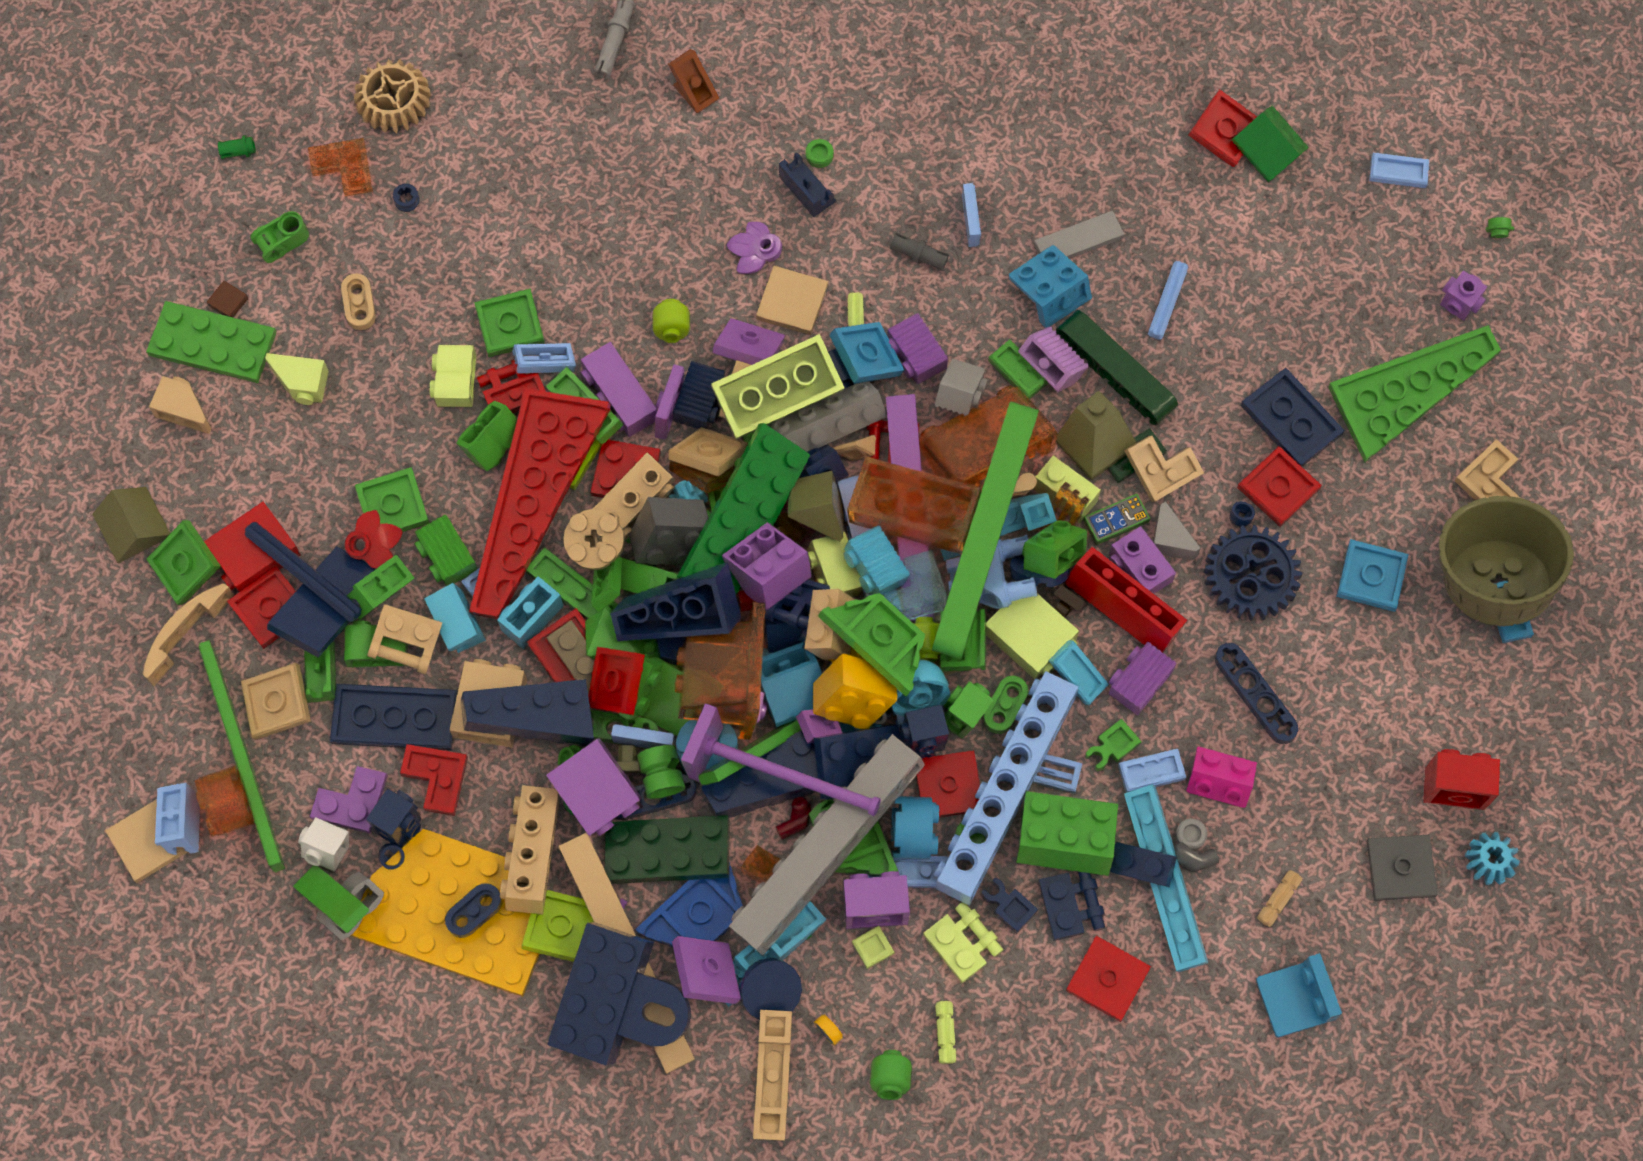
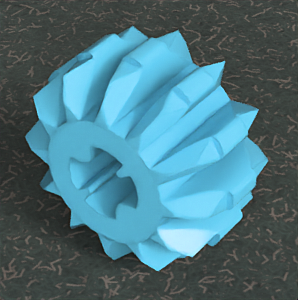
(1481, 853)

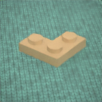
(1161, 475)
(1483, 475)

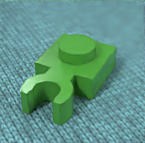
(1115, 743)

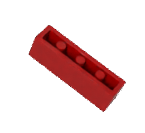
(1125, 600)

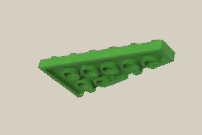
(1396, 394)

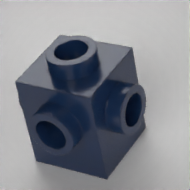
(824, 460)

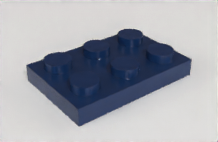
(1292, 417)
(843, 753)

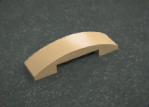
(178, 625)
(772, 1075)

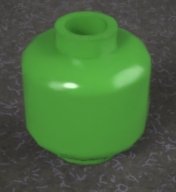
(890, 1075)

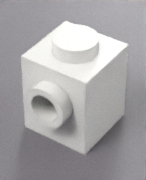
(323, 844)

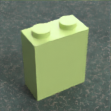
(1030, 633)

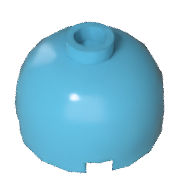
(928, 690)

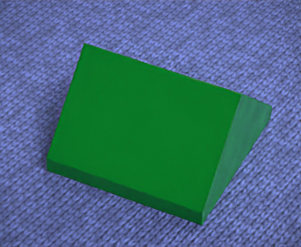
(1270, 143)

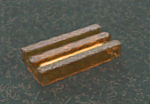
(1073, 498)

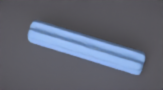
(1168, 300)

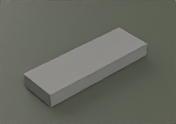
(1083, 236)

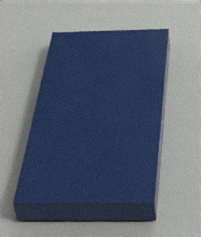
(307, 618)
(392, 716)

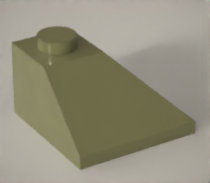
(1095, 435)

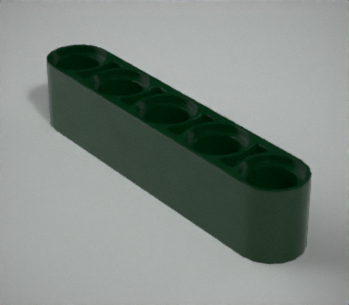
(1118, 367)

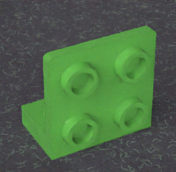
(657, 695)

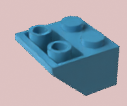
(789, 682)

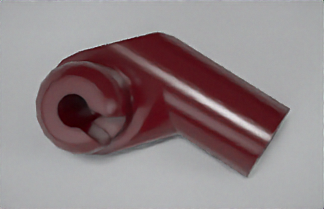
(798, 819)

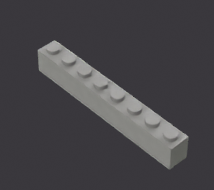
(825, 846)

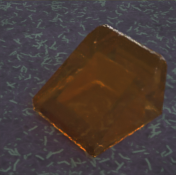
(759, 864)

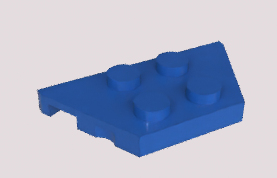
(694, 911)

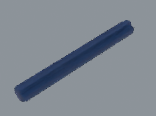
(303, 571)

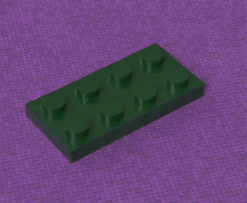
(668, 849)

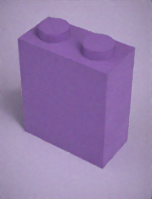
(595, 788)

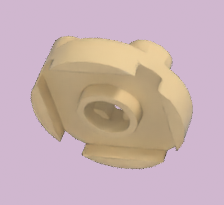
(583, 525)

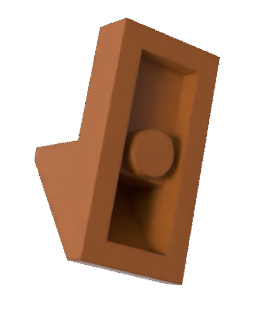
(693, 81)

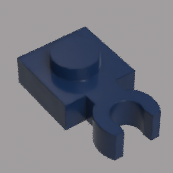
(1012, 907)

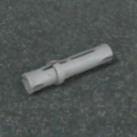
(618, 27)

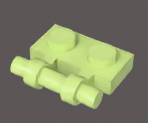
(954, 946)

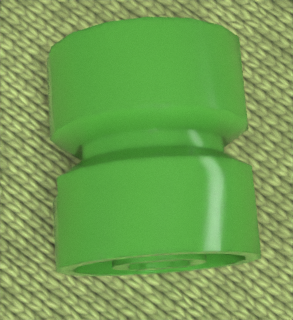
(661, 773)

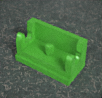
(380, 585)
(320, 675)

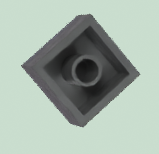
(667, 530)

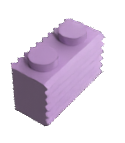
(1053, 359)

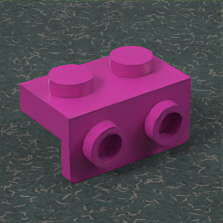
(1222, 777)

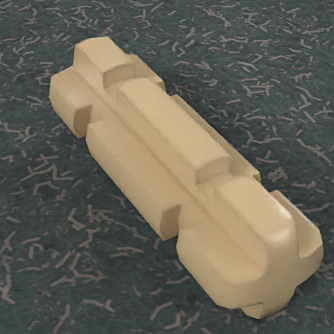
(1279, 898)

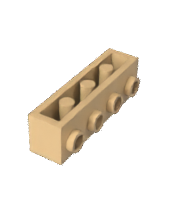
(631, 492)
(531, 849)

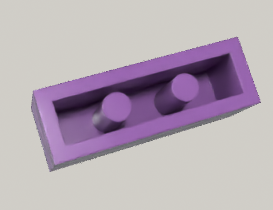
(619, 387)

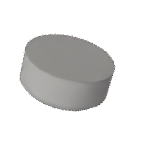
(1191, 833)

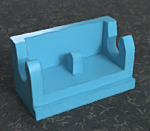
(458, 626)

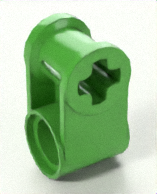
(278, 236)

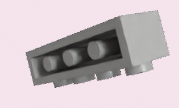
(833, 417)

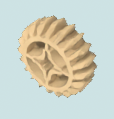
(381, 107)

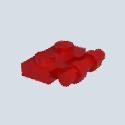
(511, 392)

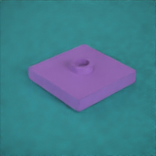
(747, 342)
(667, 401)
(706, 970)

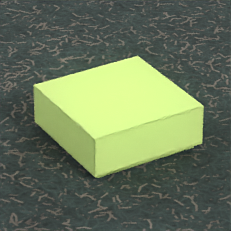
(873, 947)

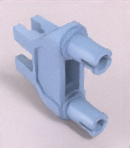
(997, 591)

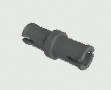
(919, 251)

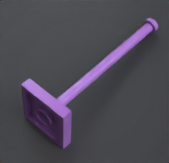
(705, 743)

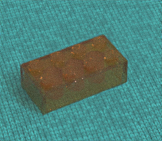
(913, 505)

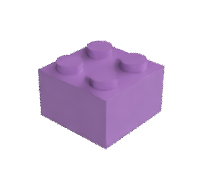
(876, 900)

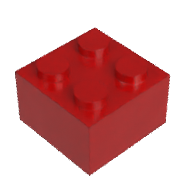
(1462, 779)

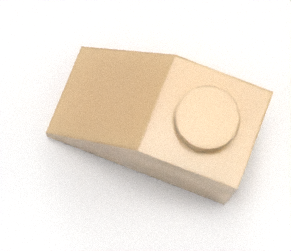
(178, 404)

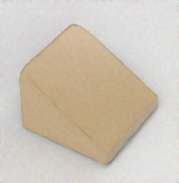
(857, 448)

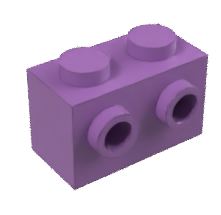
(1142, 560)

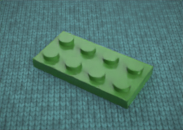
(211, 341)

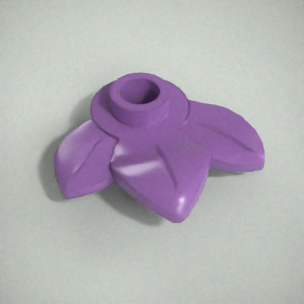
(750, 247)

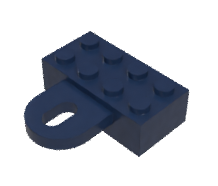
(609, 998)

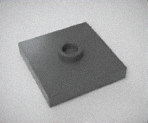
(1401, 867)

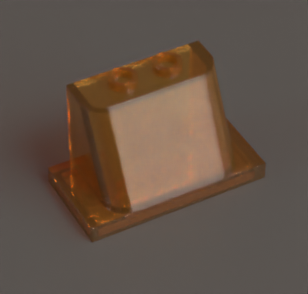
(724, 673)

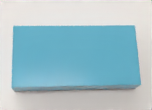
(1078, 670)

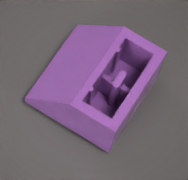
(768, 565)

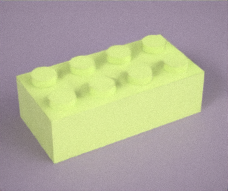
(777, 386)

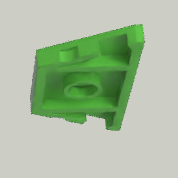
(880, 637)
(869, 856)

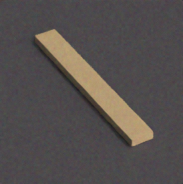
(608, 911)

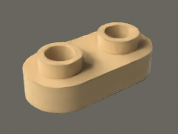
(358, 303)

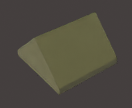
(818, 504)
(130, 522)

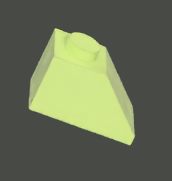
(300, 376)

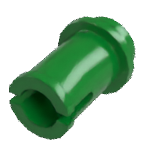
(237, 147)

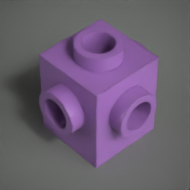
(1463, 295)

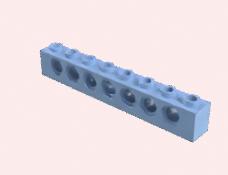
(964, 884)

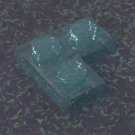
(926, 590)

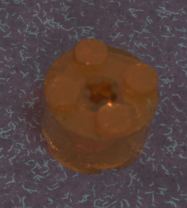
(223, 801)

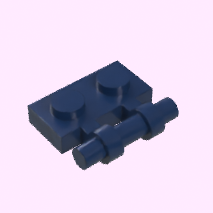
(800, 601)
(1062, 907)

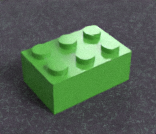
(1067, 833)

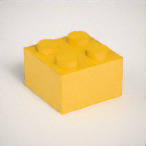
(852, 692)

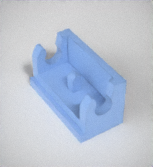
(177, 818)

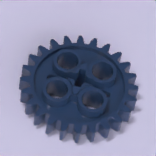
(1266, 594)

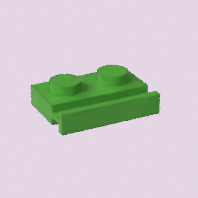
(975, 649)

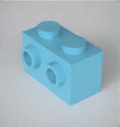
(530, 612)

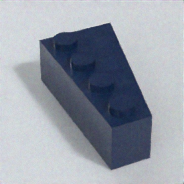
(681, 608)
(532, 711)
(754, 789)

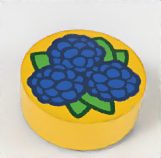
(828, 1029)

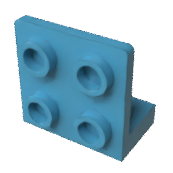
(1052, 284)
(1299, 997)

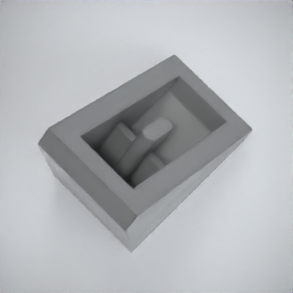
(1172, 536)

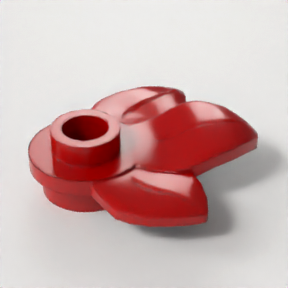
(377, 538)

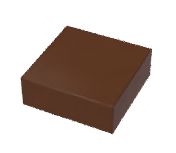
(227, 299)

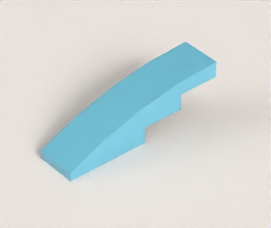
(795, 934)

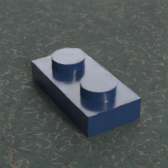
(1143, 864)

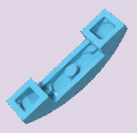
(1023, 512)

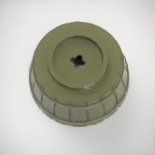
(1506, 540)

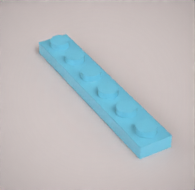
(1171, 901)

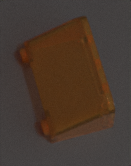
(966, 444)

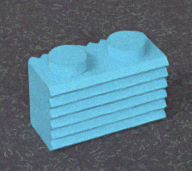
(875, 562)

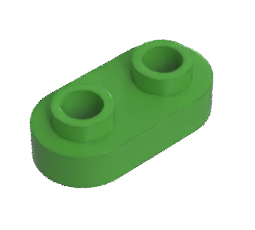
(1005, 705)

